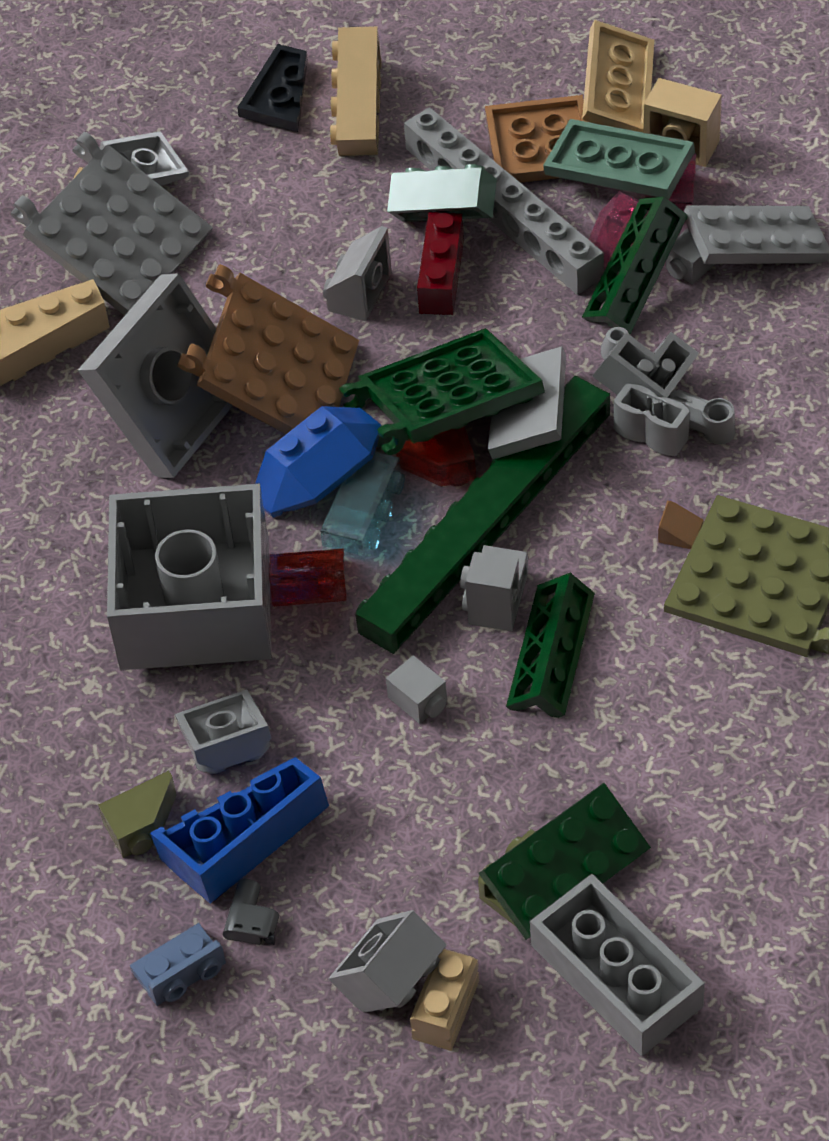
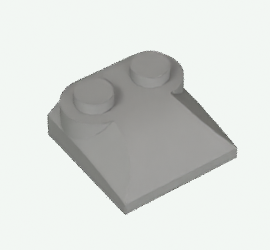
(151, 155)
(225, 732)

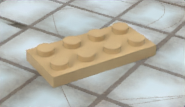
(617, 77)

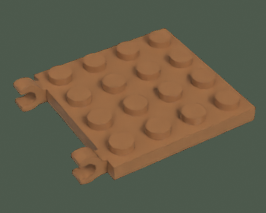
(270, 354)

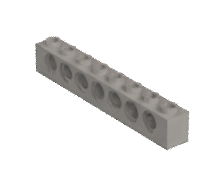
(515, 208)

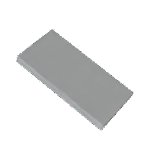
(538, 420)

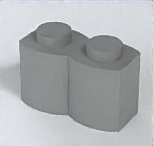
(651, 419)

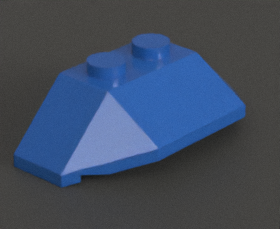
(316, 458)

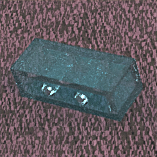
(362, 507)

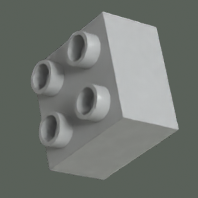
(189, 577)

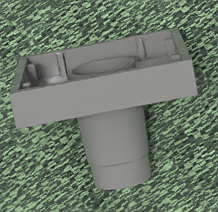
(142, 385)

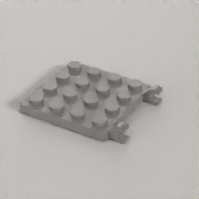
(113, 226)

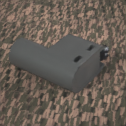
(247, 920)

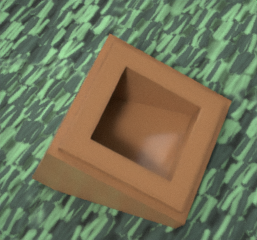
(678, 526)

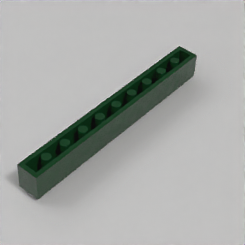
(475, 521)

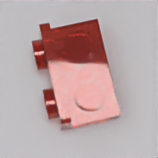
(307, 577)

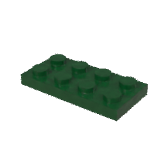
(581, 841)

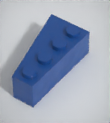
(242, 829)

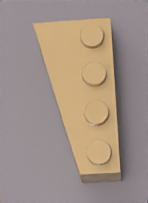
(357, 91)
(47, 326)

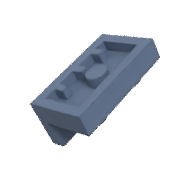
(178, 964)

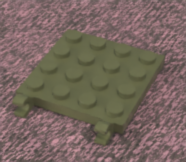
(757, 577)

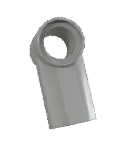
(710, 417)

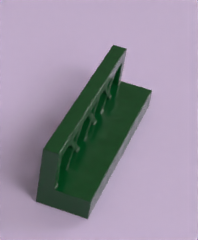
(637, 265)
(558, 646)

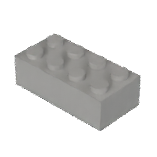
(617, 964)

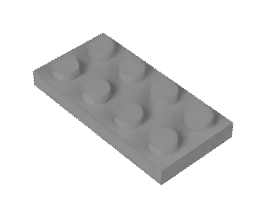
(756, 234)

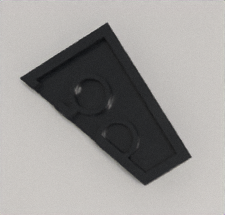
(277, 90)

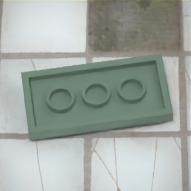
(619, 158)

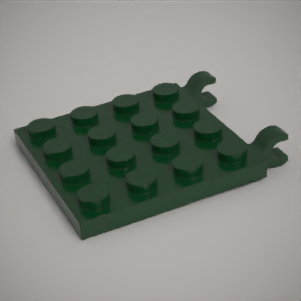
(444, 388)

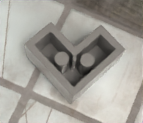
(635, 364)
(494, 587)

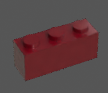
(440, 263)

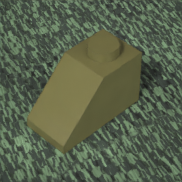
(137, 813)

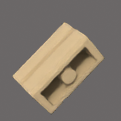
(445, 1000)

